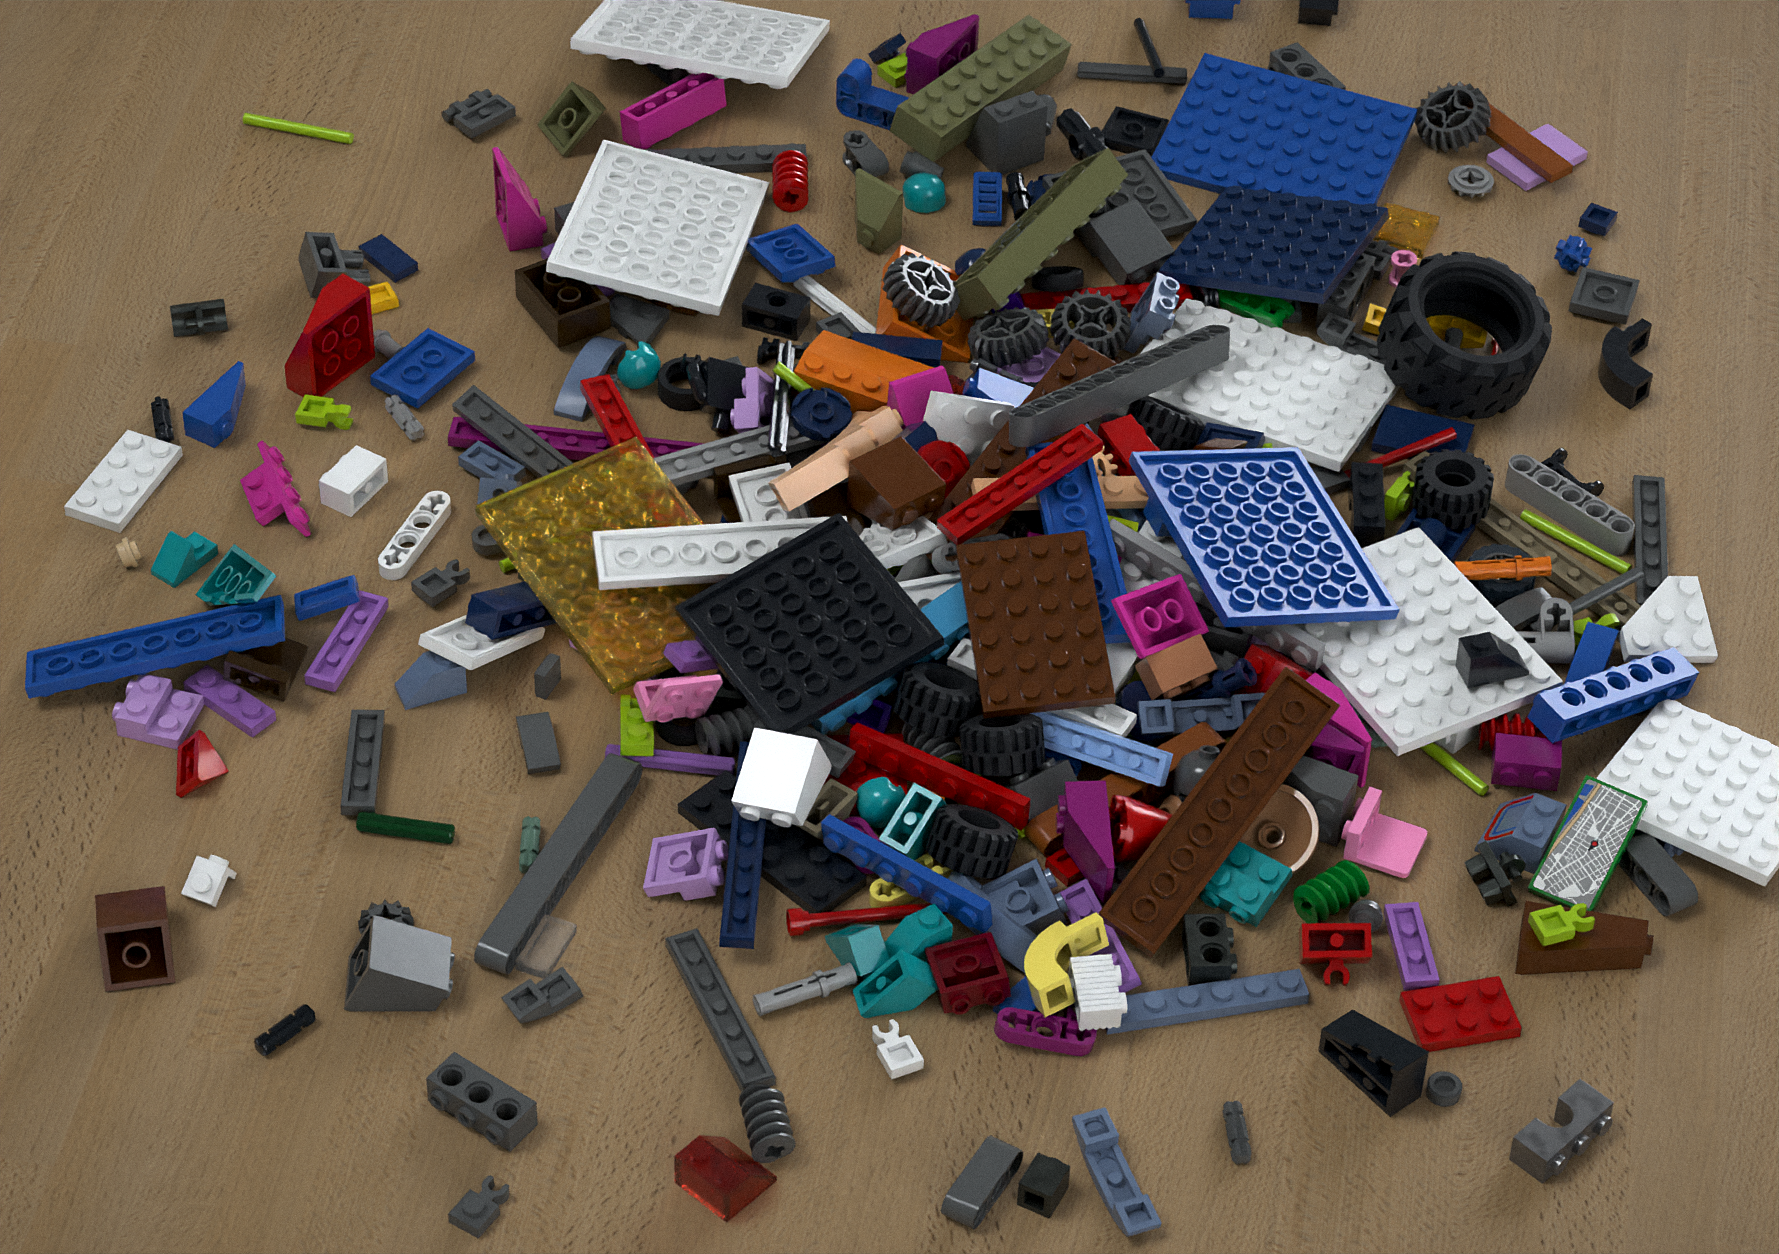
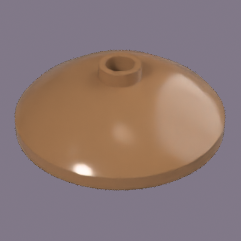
(1294, 821)

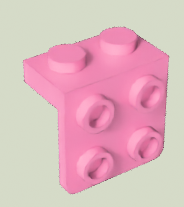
(676, 697)
(1381, 840)

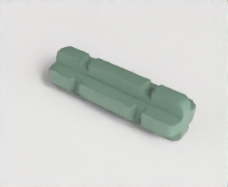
(529, 842)

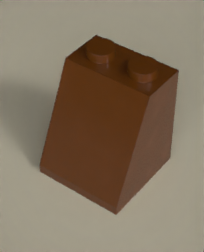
(894, 485)
(134, 938)

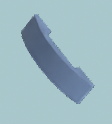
(590, 363)
(1176, 717)
(1008, 935)
(1112, 1175)

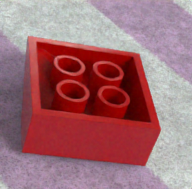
(334, 340)

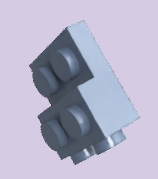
(1153, 311)
(1029, 896)

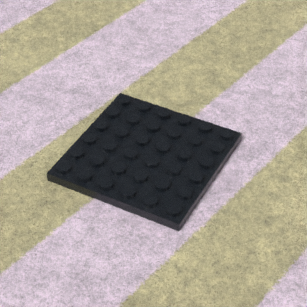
(809, 626)

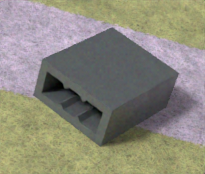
(1128, 243)

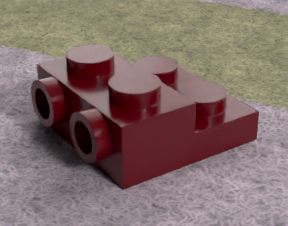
(968, 973)

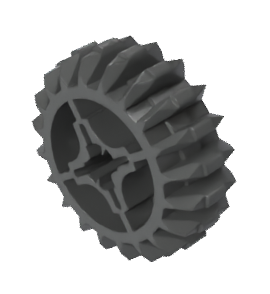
(1449, 111)
(921, 290)
(1090, 316)
(1008, 336)

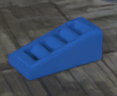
(987, 197)

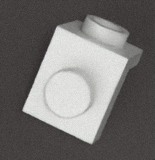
(207, 879)

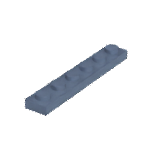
(1213, 1000)

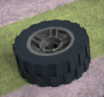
(1502, 589)

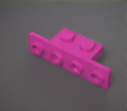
(271, 492)

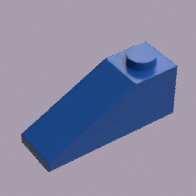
(215, 412)

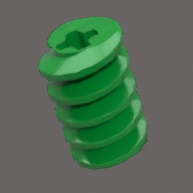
(1330, 892)

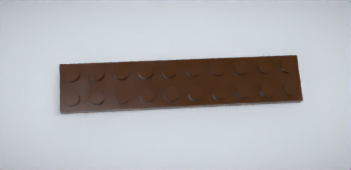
(1000, 456)
(1218, 812)

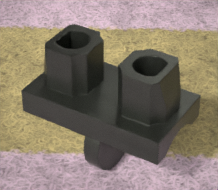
(198, 317)
(1499, 886)

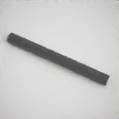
(1601, 592)

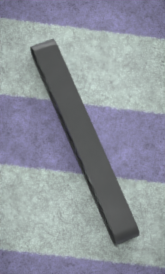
(558, 862)

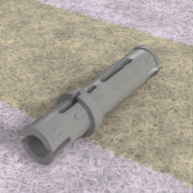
(816, 985)

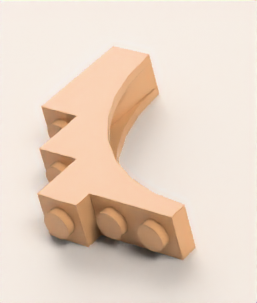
(832, 461)

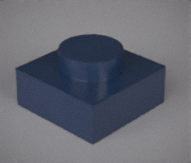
(887, 49)
(1598, 219)

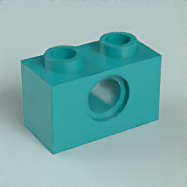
(912, 822)

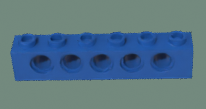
(1612, 694)

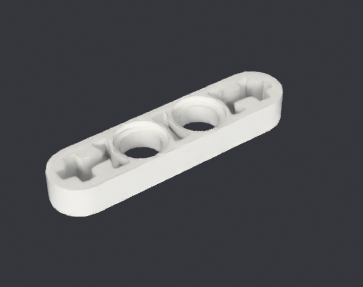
(419, 536)

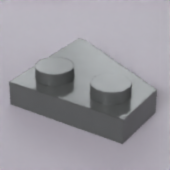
(637, 318)

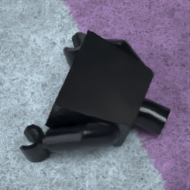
(715, 387)

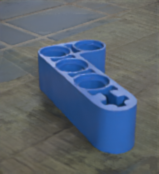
(861, 100)

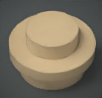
(129, 552)

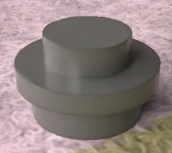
(1366, 912)

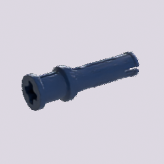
(1224, 682)

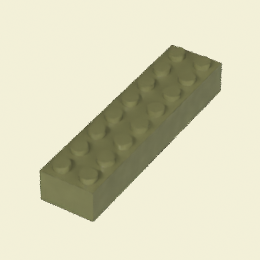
(1003, 68)
(1037, 234)

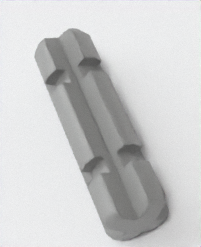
(404, 417)

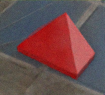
(197, 764)

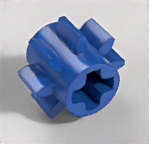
(1573, 253)

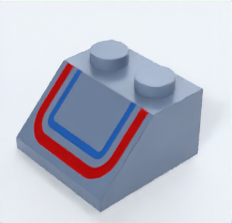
(1524, 828)

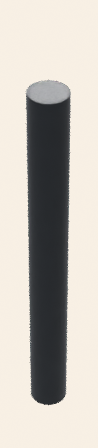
(1149, 48)

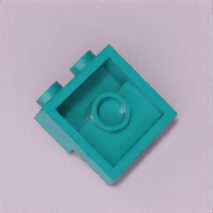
(1246, 884)

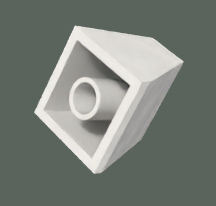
(780, 777)

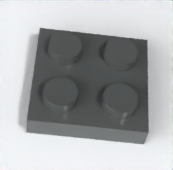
(1604, 295)

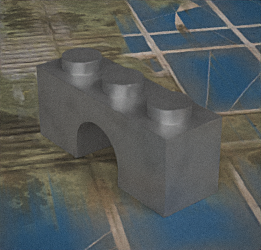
(1547, 1149)

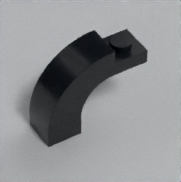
(1617, 372)

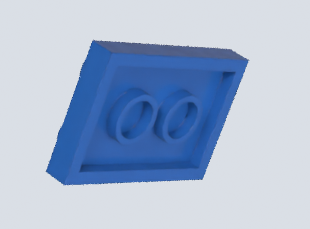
(790, 253)
(422, 368)

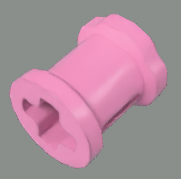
(1401, 262)

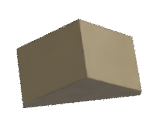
(833, 800)

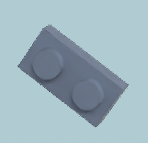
(486, 462)

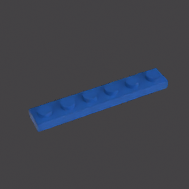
(907, 873)

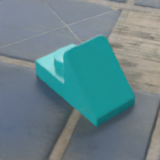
(182, 557)

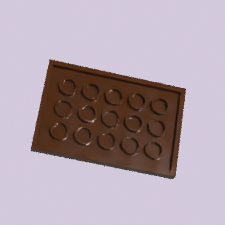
(1034, 624)

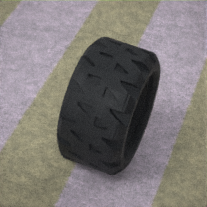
(1485, 295)

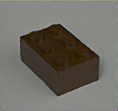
(562, 305)

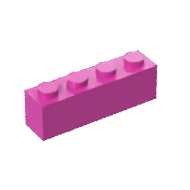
(672, 109)

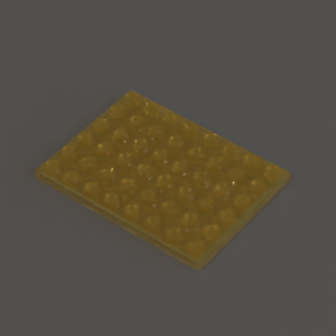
(549, 541)

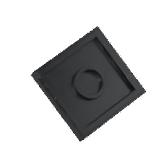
(1133, 131)

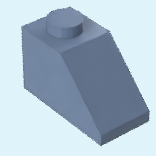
(430, 680)

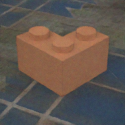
(1177, 668)

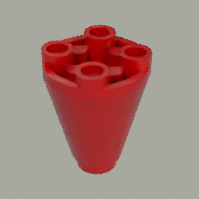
(1133, 827)

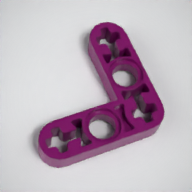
(1031, 1038)

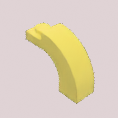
(1050, 956)

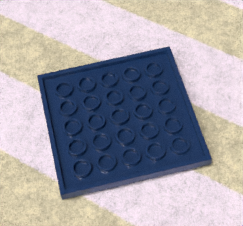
(1275, 244)

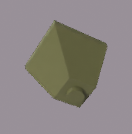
(571, 117)
(877, 212)

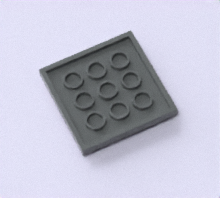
(1150, 189)

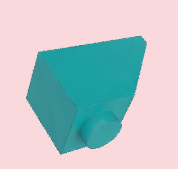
(919, 931)
(860, 946)
(895, 986)

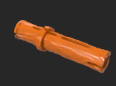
(1505, 568)

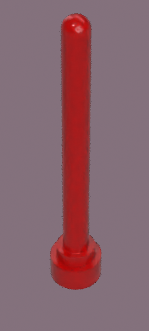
(801, 921)

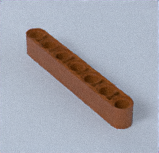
(1042, 828)

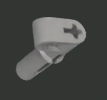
(1553, 645)

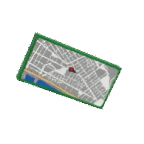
(1588, 845)

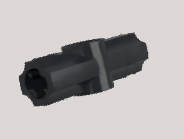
(1081, 137)

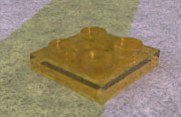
(1408, 229)

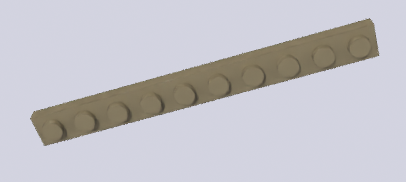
(1566, 570)

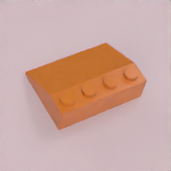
(952, 332)
(853, 370)

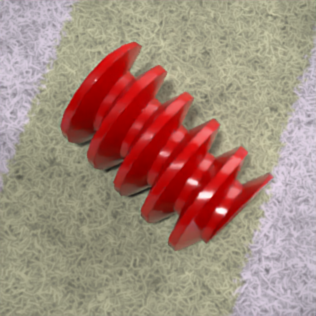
(790, 181)
(1489, 728)

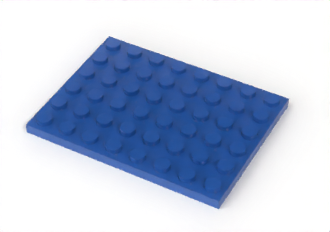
(1281, 135)
(1262, 537)

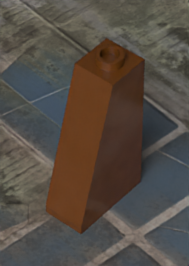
(1611, 945)

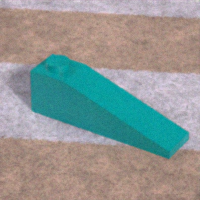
(236, 580)

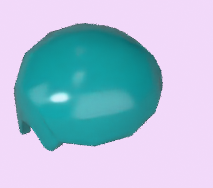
(924, 193)
(639, 367)
(878, 801)

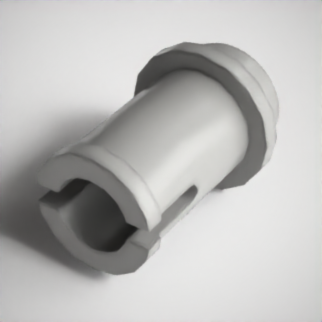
(385, 344)

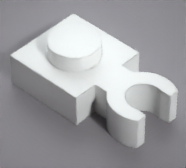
(896, 1053)

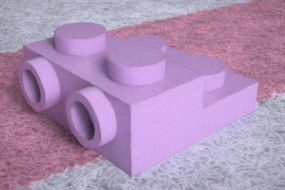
(755, 409)
(156, 711)
(686, 864)

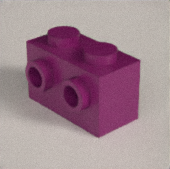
(1526, 762)

